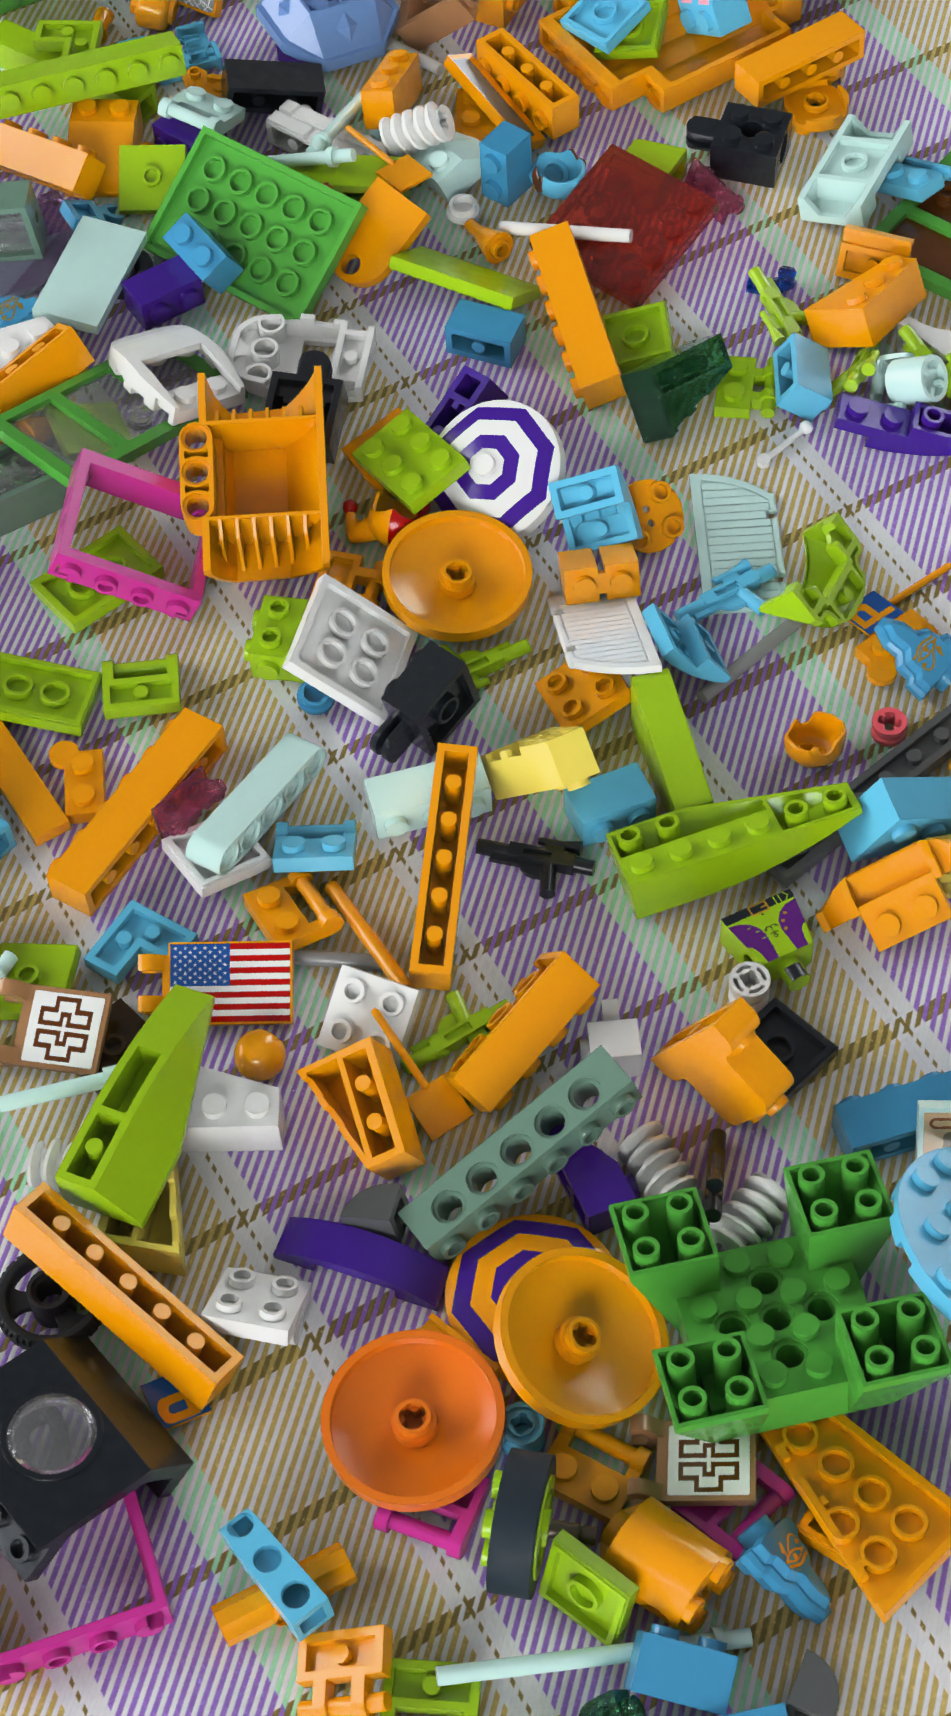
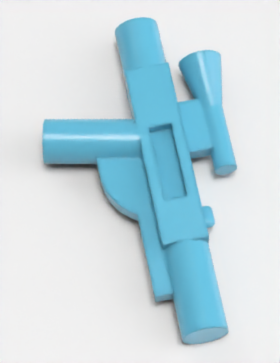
(732, 594)

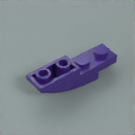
(895, 429)

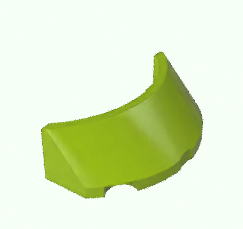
(832, 578)

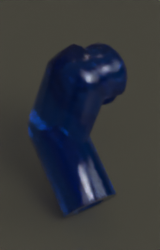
(784, 281)

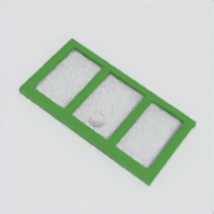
(96, 415)

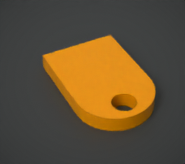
(385, 230)

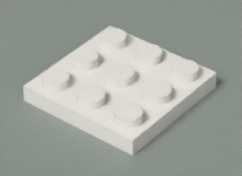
(349, 648)

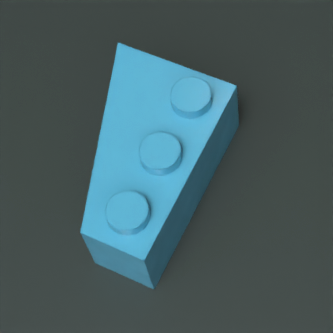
(898, 814)

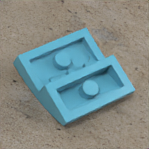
(596, 509)
(686, 645)

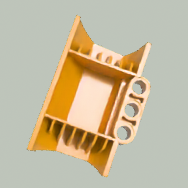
(259, 488)

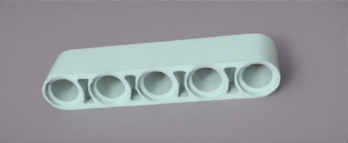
(255, 804)

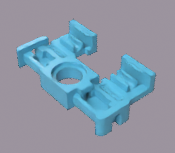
(197, 49)

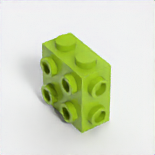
(272, 637)

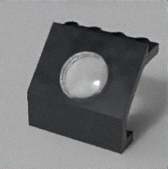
(72, 1448)

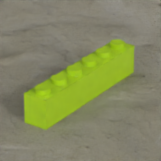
(90, 74)

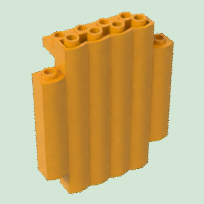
(686, 61)

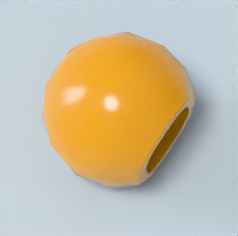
(259, 1055)

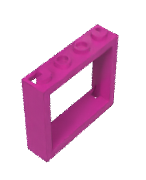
(108, 577)
(103, 1633)

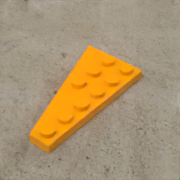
(870, 1505)

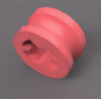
(892, 716)

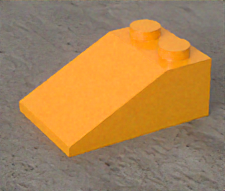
(103, 127)

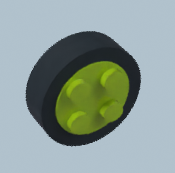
(523, 1523)

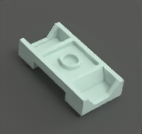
(852, 172)

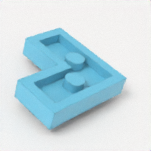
(134, 933)

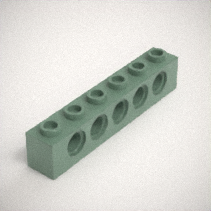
(497, 1155)

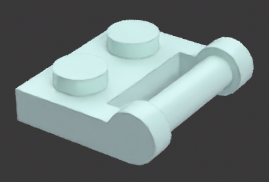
(202, 108)

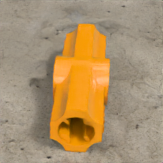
(251, 1610)

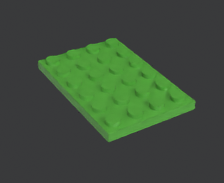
(266, 216)

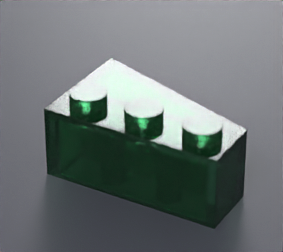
(673, 384)

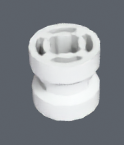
(750, 982)

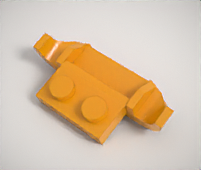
(894, 894)

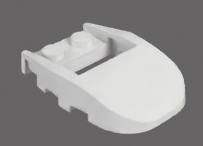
(276, 344)
(153, 348)

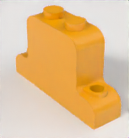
(728, 1064)

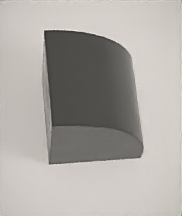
(377, 1210)
(814, 1689)

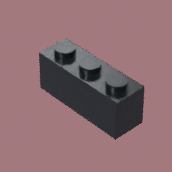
(268, 84)

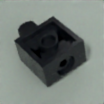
(745, 143)
(287, 386)
(425, 703)

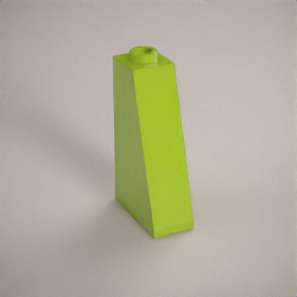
(667, 742)

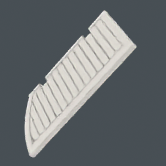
(605, 636)

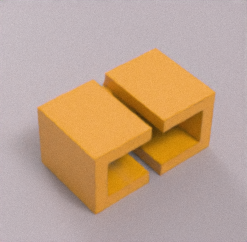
(584, 582)

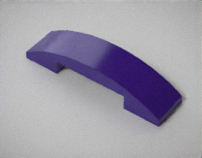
(364, 1256)

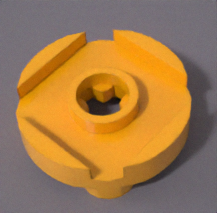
(827, 115)

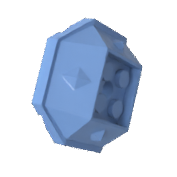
(330, 30)

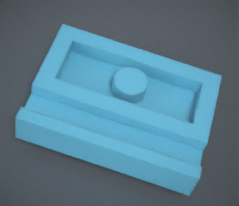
(915, 179)

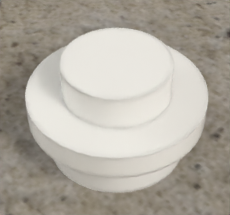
(462, 208)

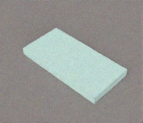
(90, 274)

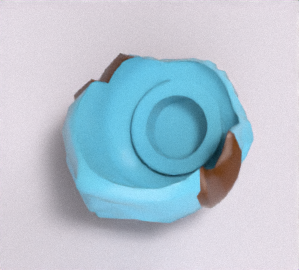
(557, 173)

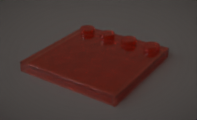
(639, 197)

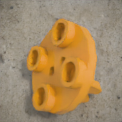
(662, 509)

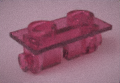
(706, 181)
(186, 803)

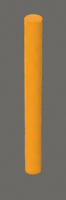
(366, 934)

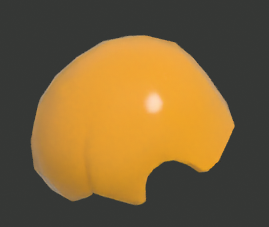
(816, 741)

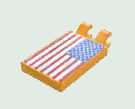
(247, 979)

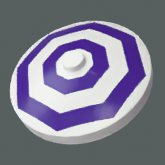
(511, 464)

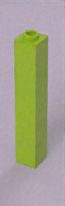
(18, 50)

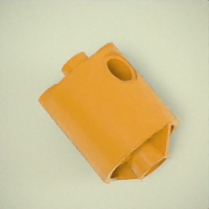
(668, 1561)

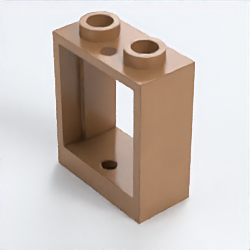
(431, 20)

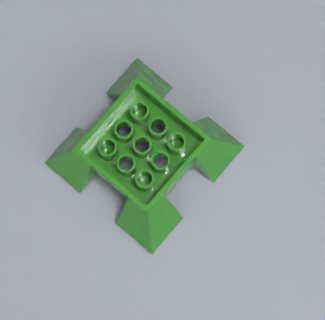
(783, 1323)

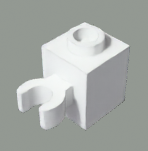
(616, 1036)

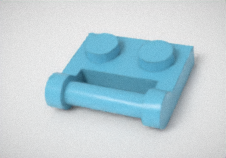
(315, 847)

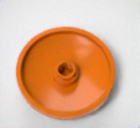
(413, 1420)

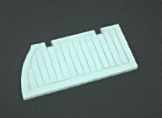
(732, 527)

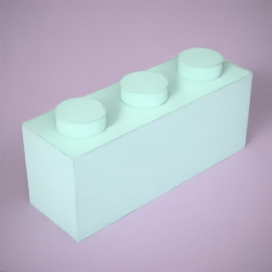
(402, 798)

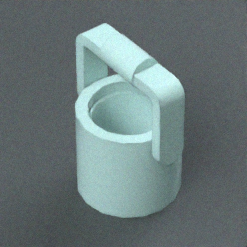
(909, 379)

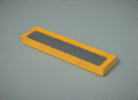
(490, 95)

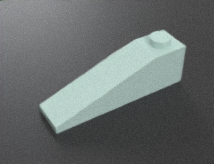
(453, 164)

